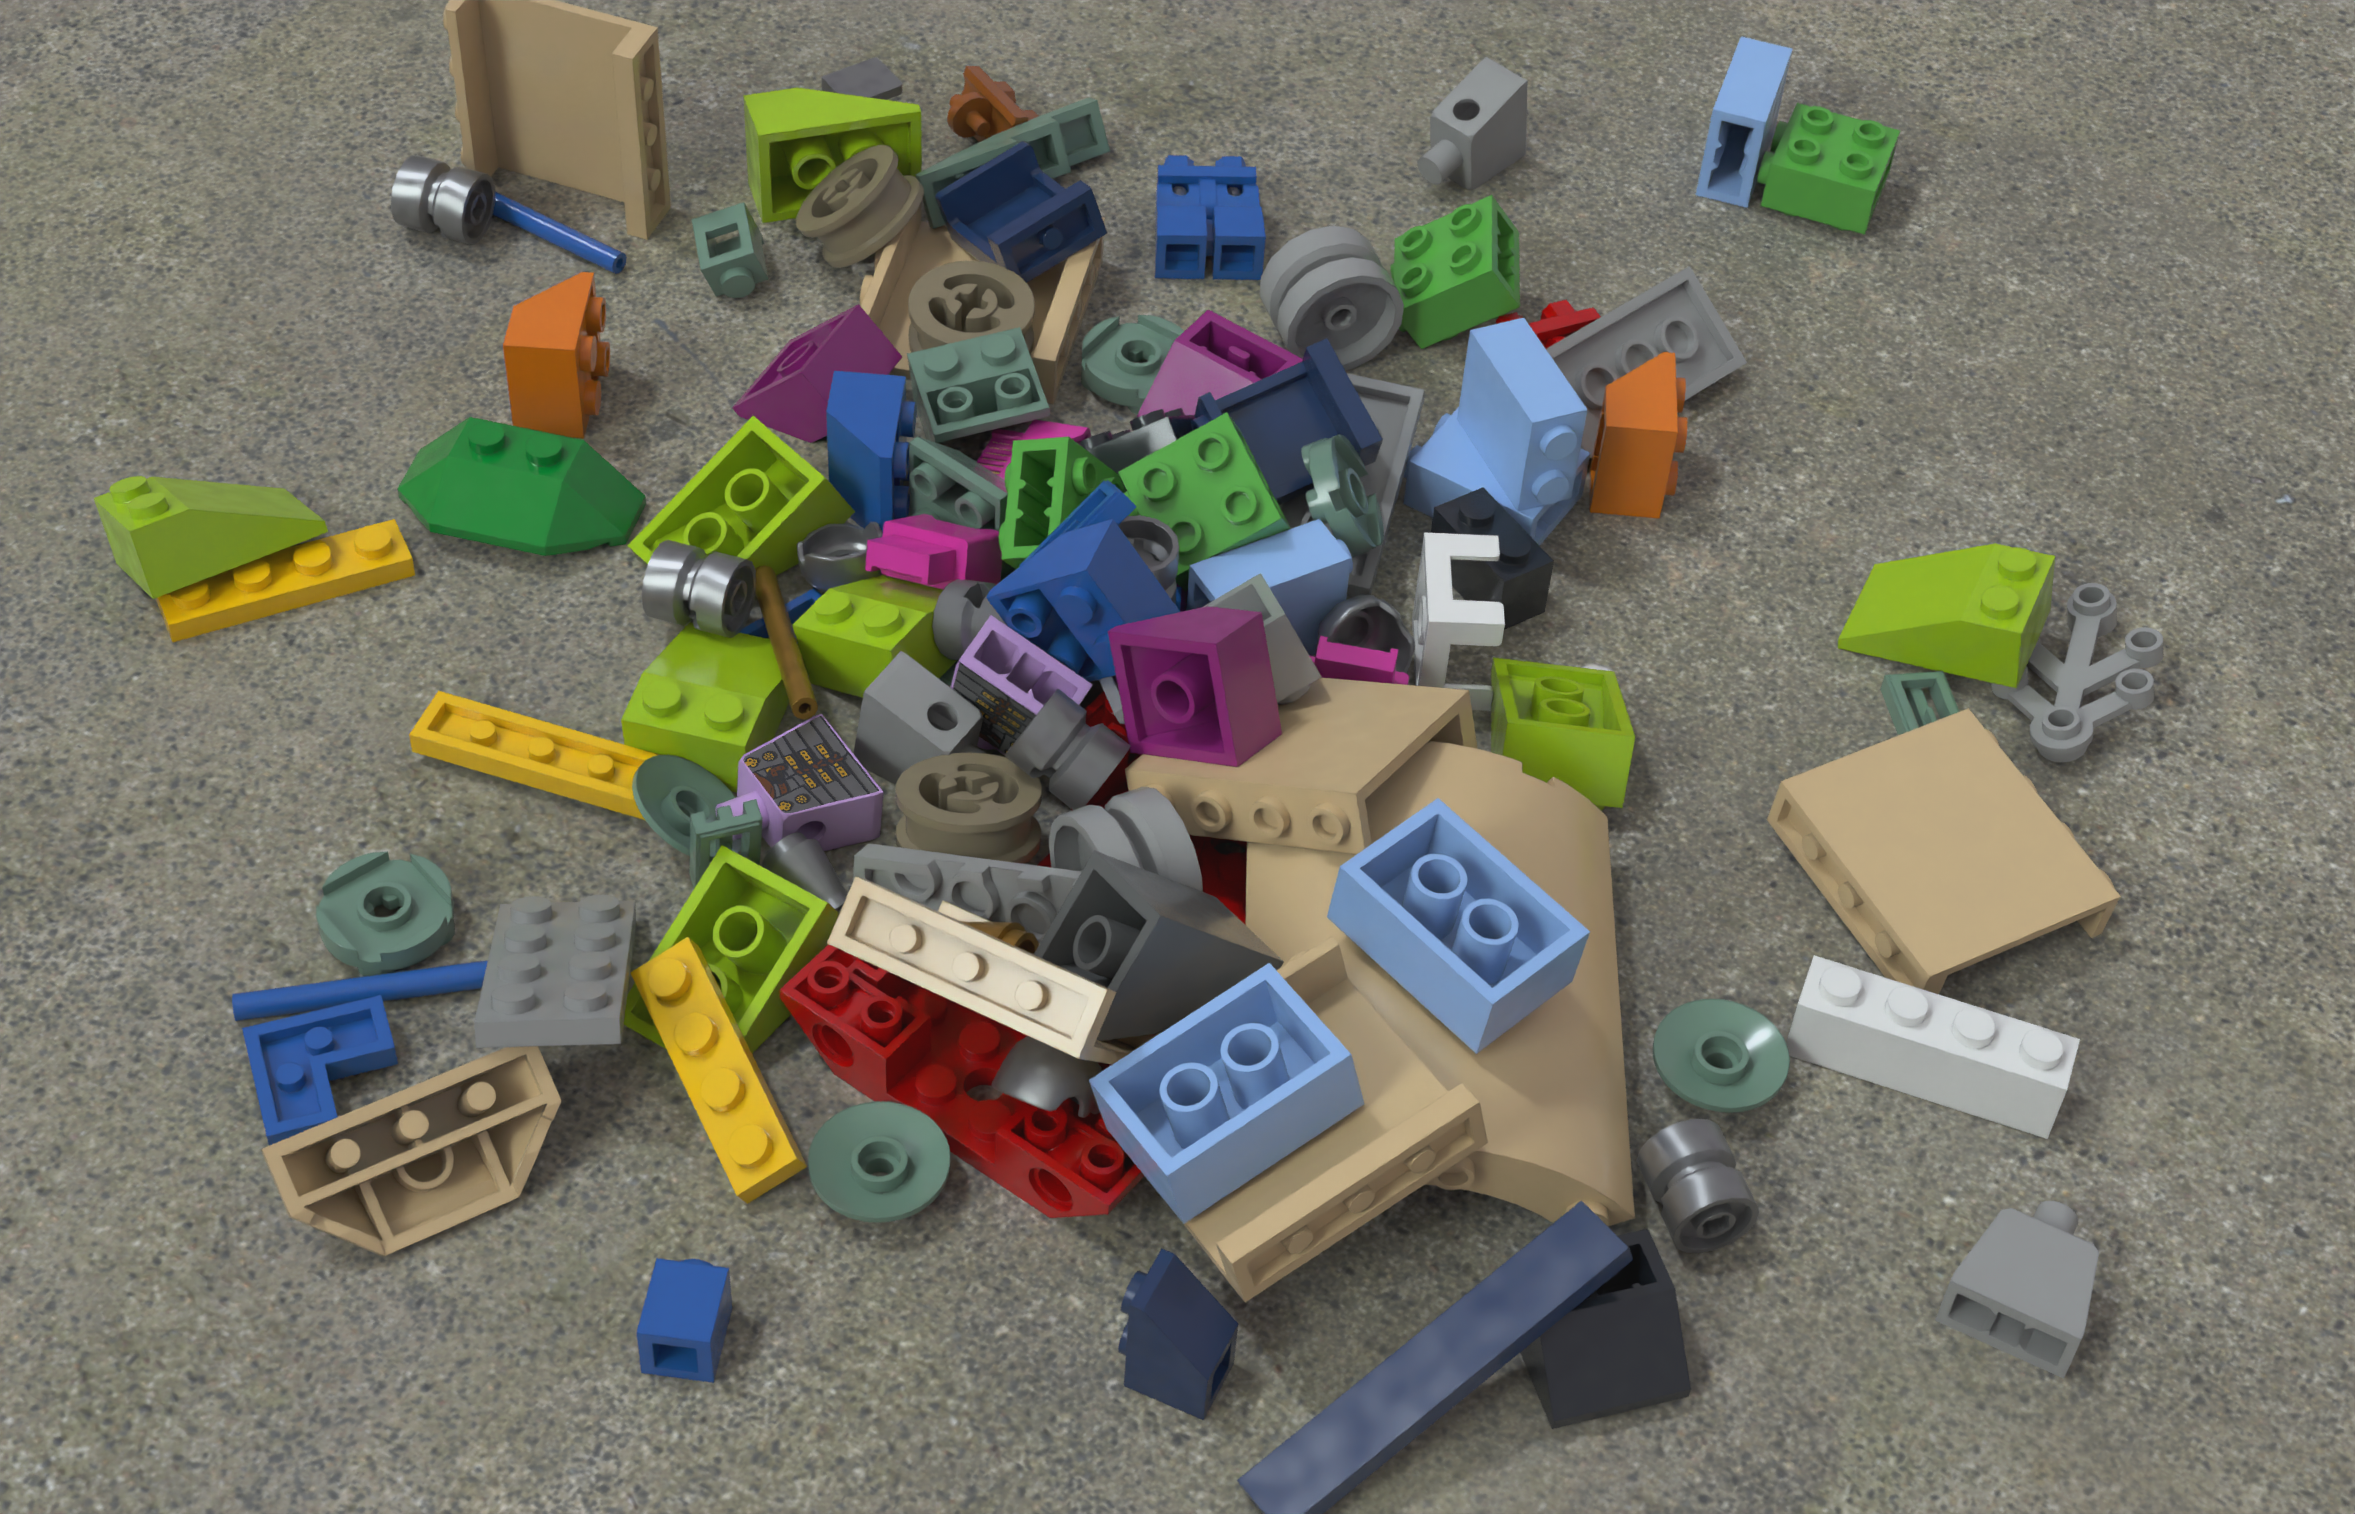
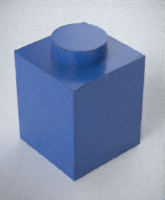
(684, 1319)

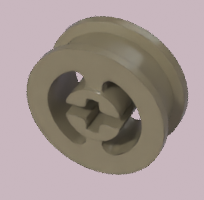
(860, 206)
(968, 302)
(969, 807)

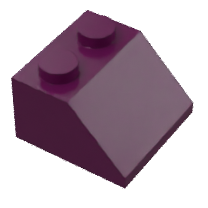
(798, 381)
(1197, 685)

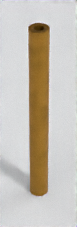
(784, 644)

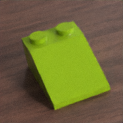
(807, 133)
(748, 503)
(190, 530)
(1955, 611)
(863, 627)
(708, 701)
(1563, 726)
(754, 938)

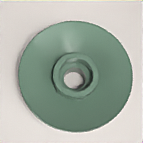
(671, 790)
(1723, 1036)
(879, 1139)

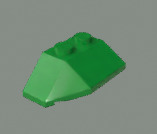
(520, 490)

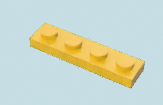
(289, 580)
(529, 752)
(718, 1070)

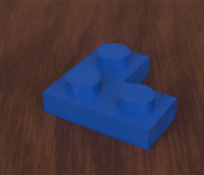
(302, 1053)

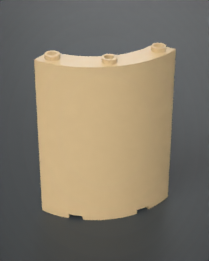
(1557, 1076)

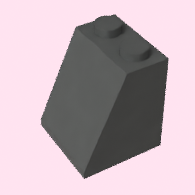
(1151, 944)

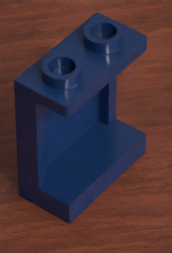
(1019, 214)
(1292, 411)

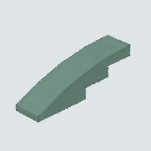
(1056, 138)

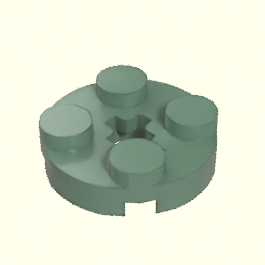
(1111, 353)
(1340, 494)
(391, 942)

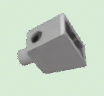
(1477, 128)
(911, 718)
(2026, 1287)

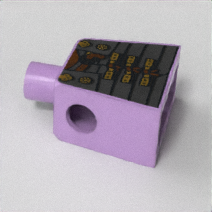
(1010, 682)
(811, 787)

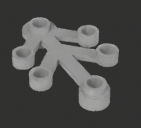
(2066, 728)

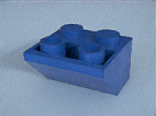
(869, 444)
(1079, 592)

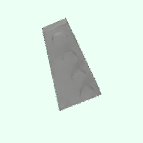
(979, 885)

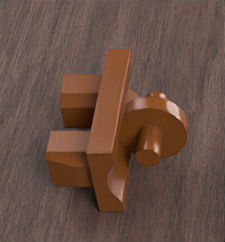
(984, 107)

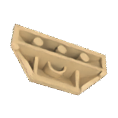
(421, 1153)

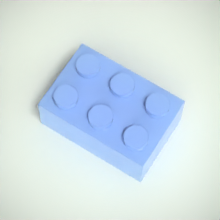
(1457, 924)
(1227, 1092)

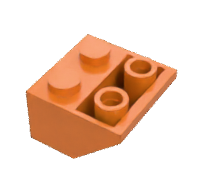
(557, 357)
(1638, 439)

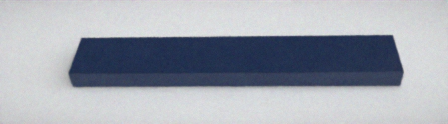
(1438, 1367)

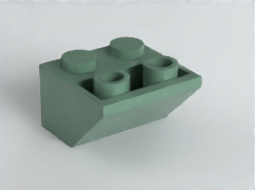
(976, 386)
(955, 489)

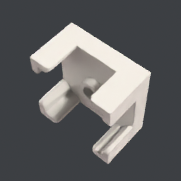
(1446, 622)

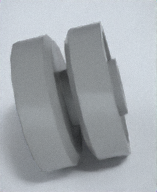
(1332, 289)
(1133, 828)

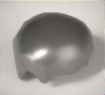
(836, 555)
(1371, 625)
(1047, 1077)

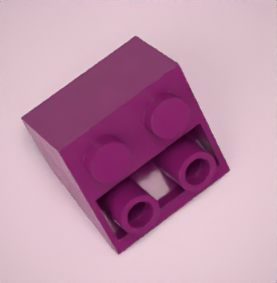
(1215, 359)

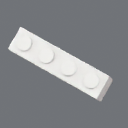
(1932, 1047)

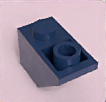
(1176, 1337)

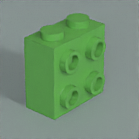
(1827, 167)
(1457, 271)
(1043, 488)
(1206, 493)

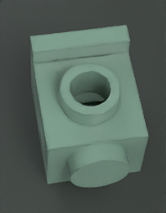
(733, 264)

